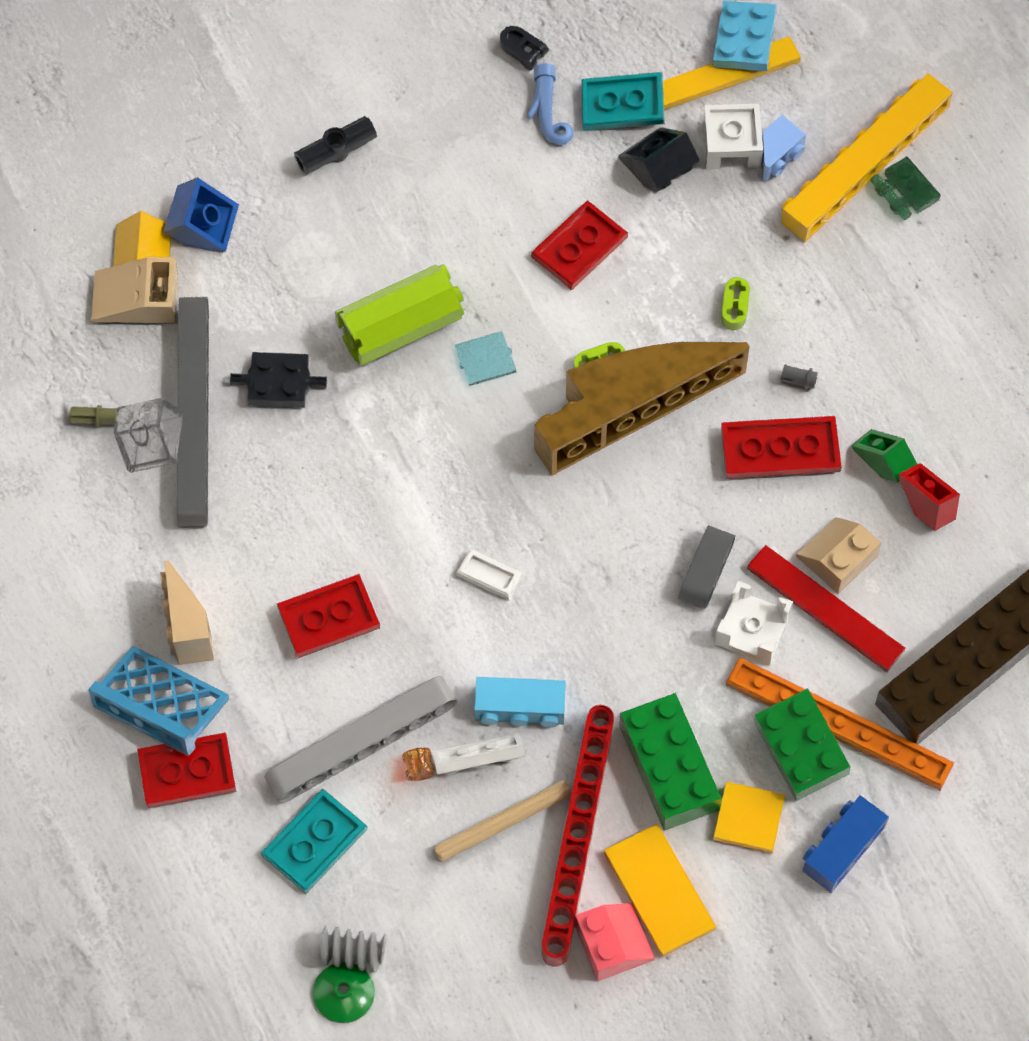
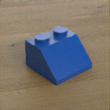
(201, 216)

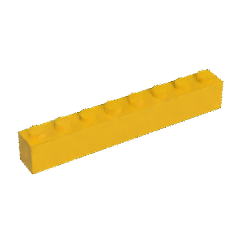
(865, 157)

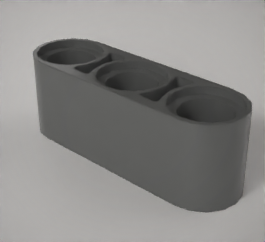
(706, 567)

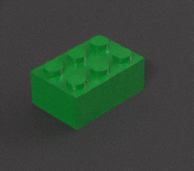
(802, 744)

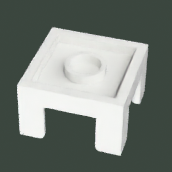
(732, 132)
(753, 625)

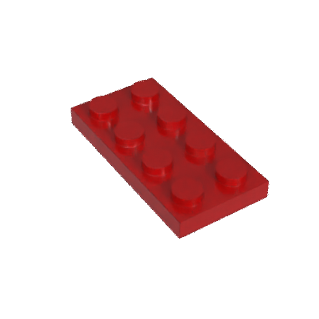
(781, 447)

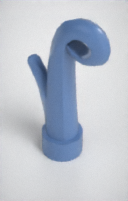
(543, 99)

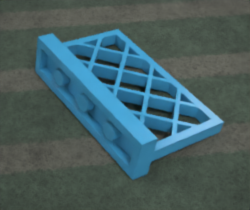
(149, 721)

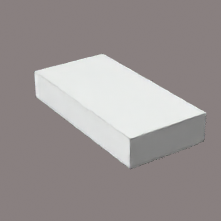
(489, 574)

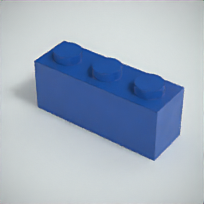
(844, 843)

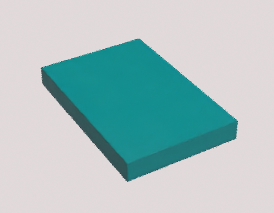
(622, 101)
(314, 841)

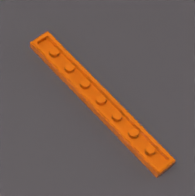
(847, 726)

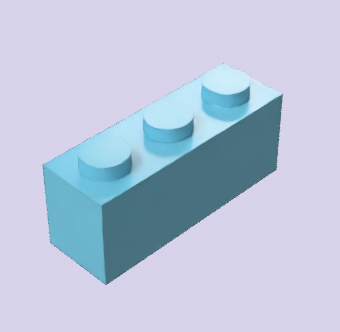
(520, 701)

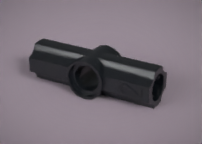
(322, 152)

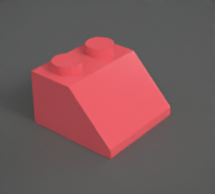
(613, 939)

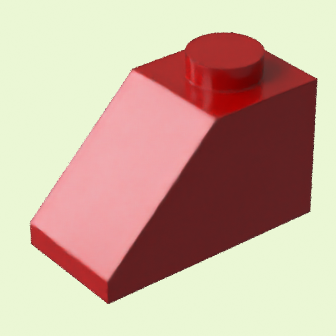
(929, 496)

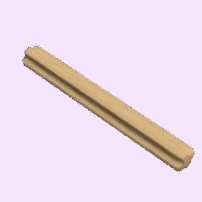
(502, 820)

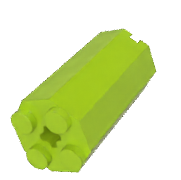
(400, 314)

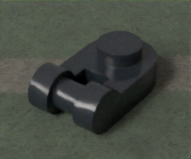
(514, 41)

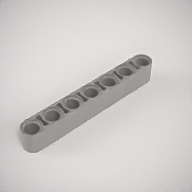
(360, 739)

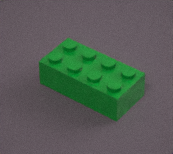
(670, 761)

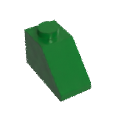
(885, 454)

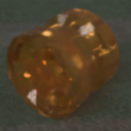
(418, 764)

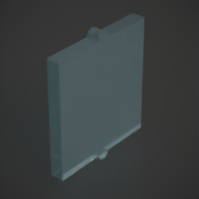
(485, 358)

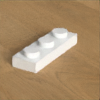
(478, 754)

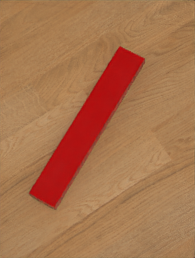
(826, 608)

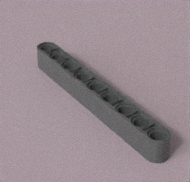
(194, 402)

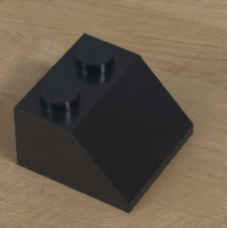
(660, 157)

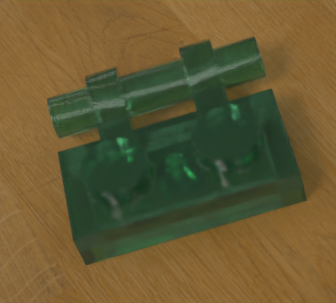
(910, 183)

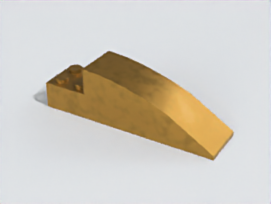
(629, 392)

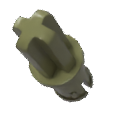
(93, 415)

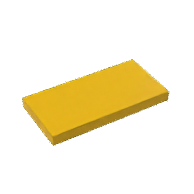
(660, 890)

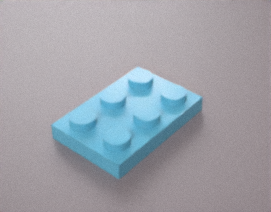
(745, 36)

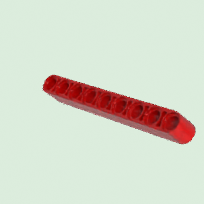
(577, 847)

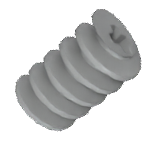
(352, 949)

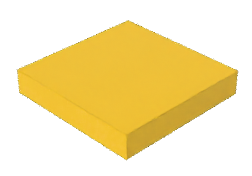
(749, 817)

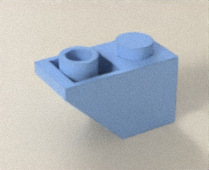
(781, 144)

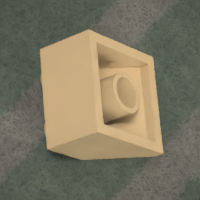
(840, 552)

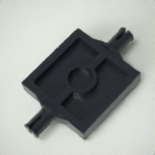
(278, 379)

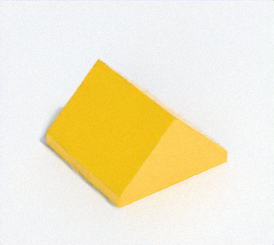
(140, 238)

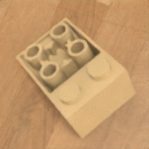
(137, 292)
(187, 620)

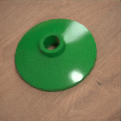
(347, 1006)

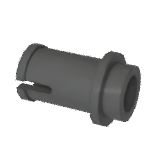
(799, 376)

